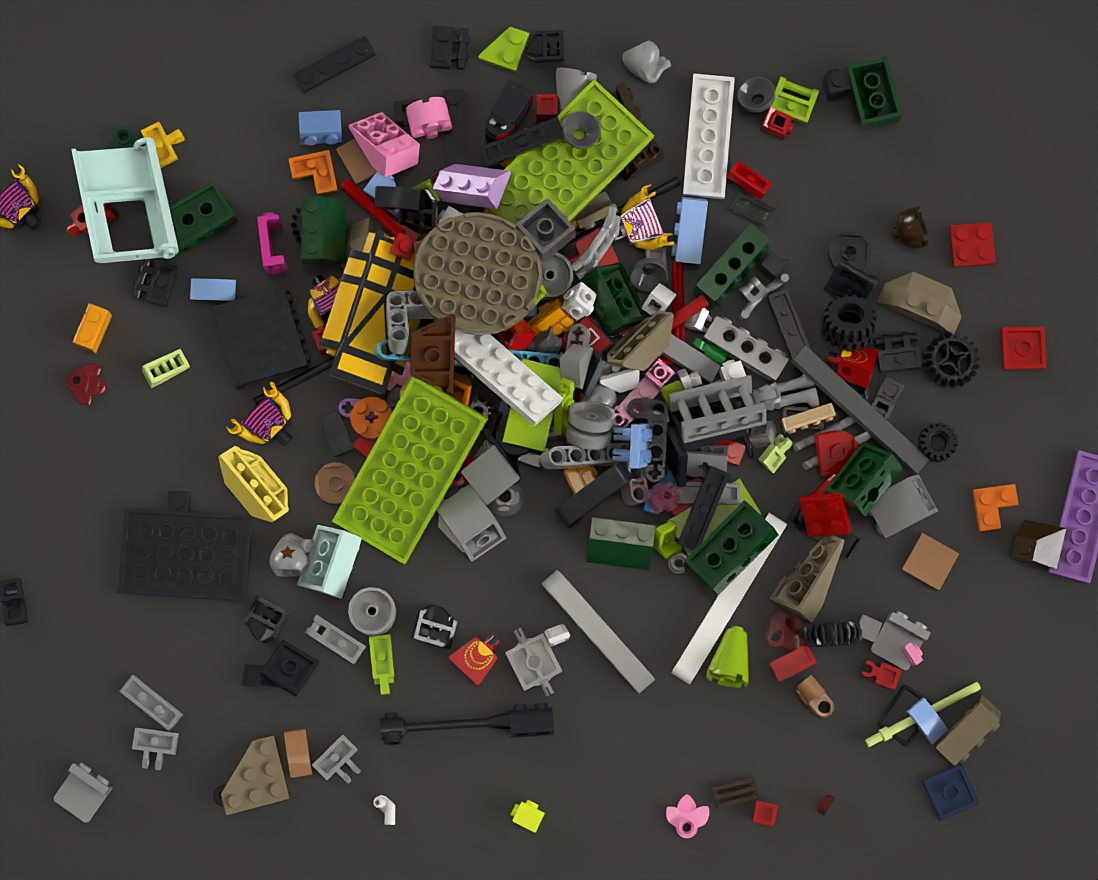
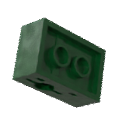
(865, 478)

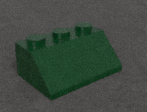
(875, 92)
(323, 230)
(616, 298)
(620, 543)

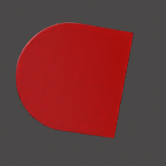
(834, 451)

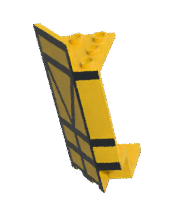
(359, 314)

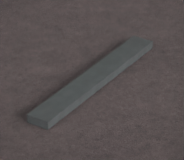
(859, 410)

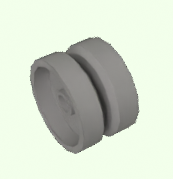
(562, 277)
(590, 425)
(376, 599)

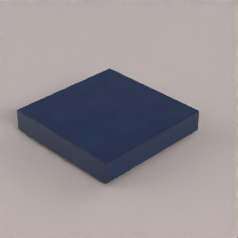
(950, 792)

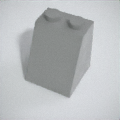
(902, 506)
(470, 522)

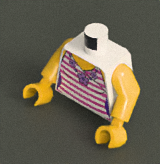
(641, 223)

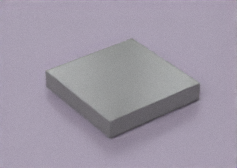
(490, 475)

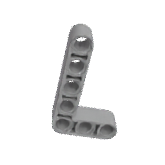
(400, 308)
(601, 458)

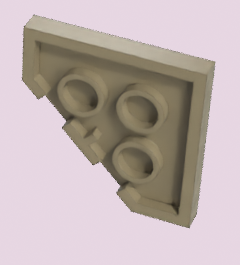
(256, 779)

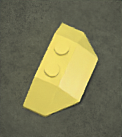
(254, 484)

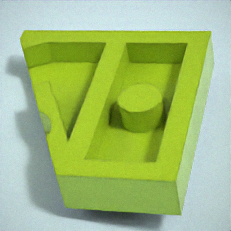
(506, 49)

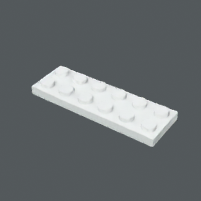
(708, 136)
(506, 376)

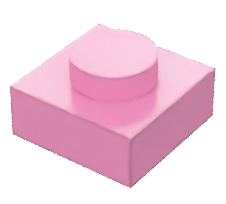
(913, 653)

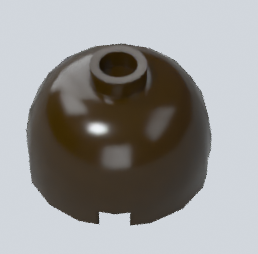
(911, 228)

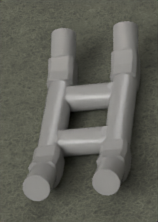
(599, 246)
(837, 426)

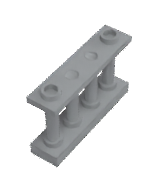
(719, 423)

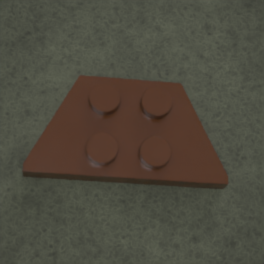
(434, 353)

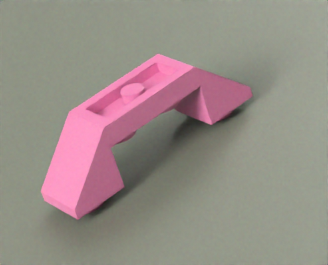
(648, 388)

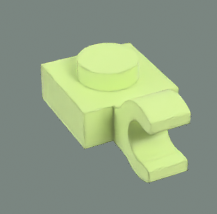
(774, 454)

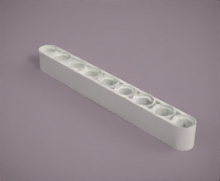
(721, 612)

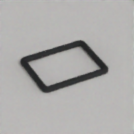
(890, 707)

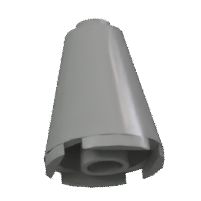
(570, 84)

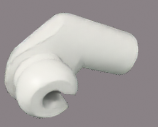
(387, 807)

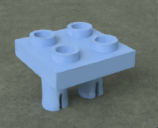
(639, 438)

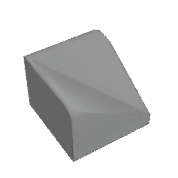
(763, 435)

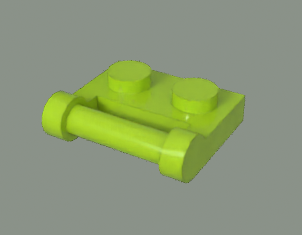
(794, 106)

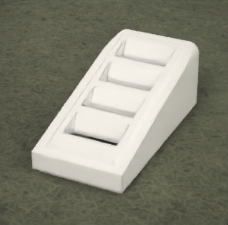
(557, 635)

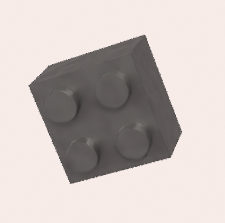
(546, 229)

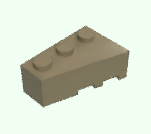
(969, 731)

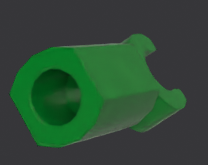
(710, 351)

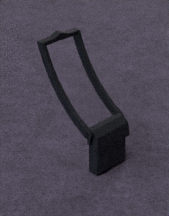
(490, 433)
(797, 520)

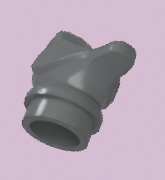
(545, 342)

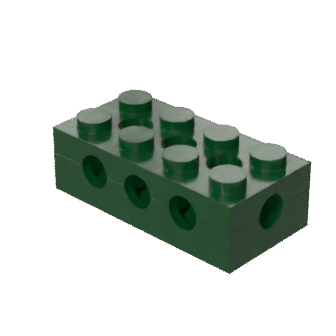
(204, 225)
(750, 241)
(731, 533)

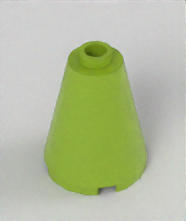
(730, 659)

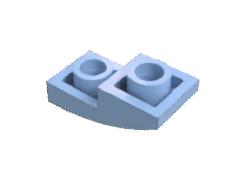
(213, 289)
(927, 720)

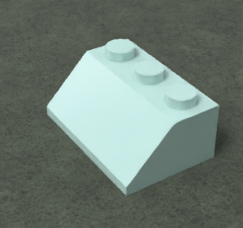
(330, 561)

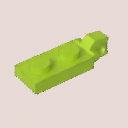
(561, 412)
(382, 661)

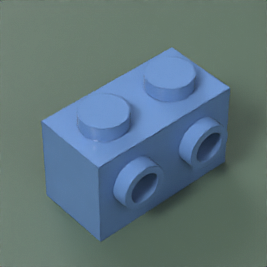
(320, 127)

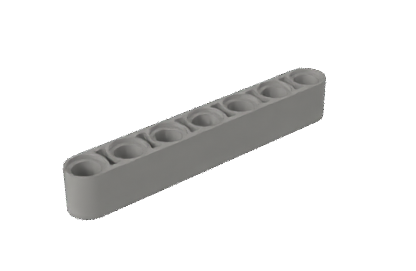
(598, 631)

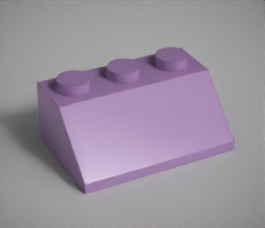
(471, 185)

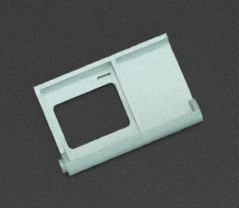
(120, 177)

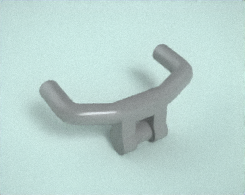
(762, 293)

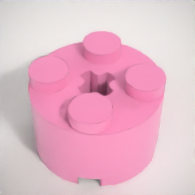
(428, 117)

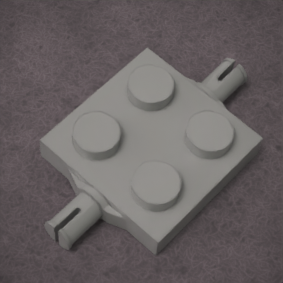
(533, 662)

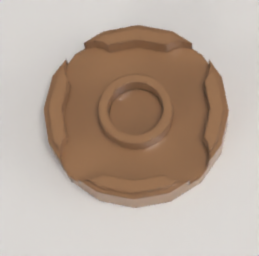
(334, 482)

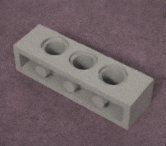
(750, 360)

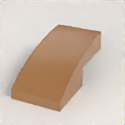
(298, 753)

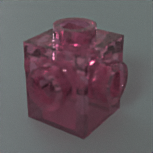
(657, 500)

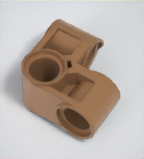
(812, 695)

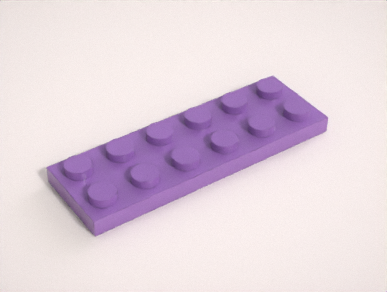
(1081, 521)

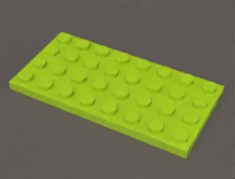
(570, 174)
(409, 469)

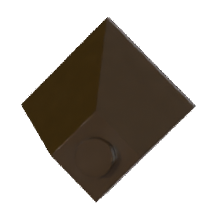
(1039, 544)

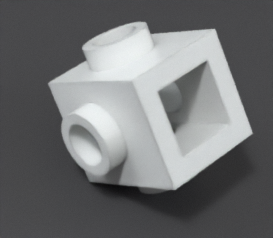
(579, 301)

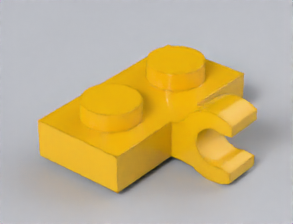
(163, 142)

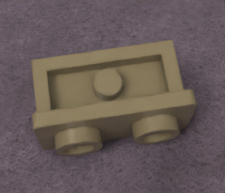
(594, 211)

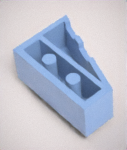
(690, 229)

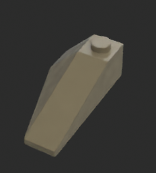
(808, 585)

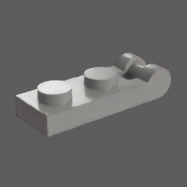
(336, 640)

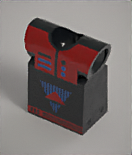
(508, 111)

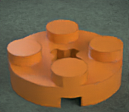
(362, 410)

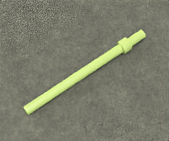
(887, 732)

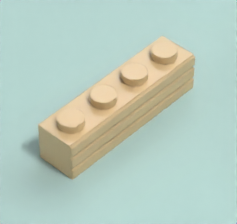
(808, 418)

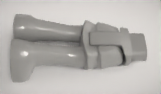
(772, 398)

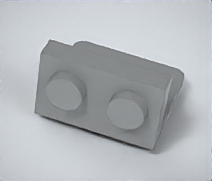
(894, 635)
(82, 792)

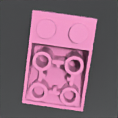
(385, 144)

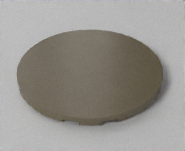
(479, 272)

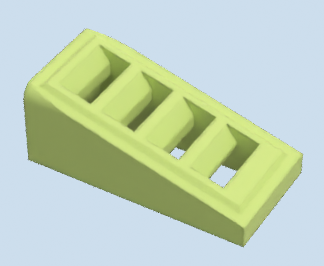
(146, 369)

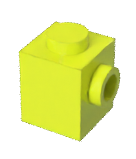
(527, 815)

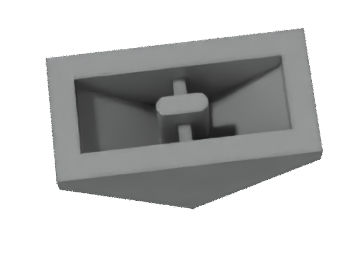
(575, 364)

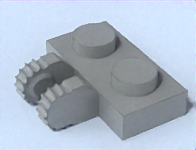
(154, 741)
(335, 758)

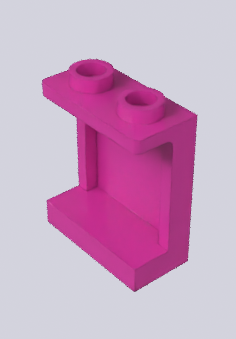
(271, 263)

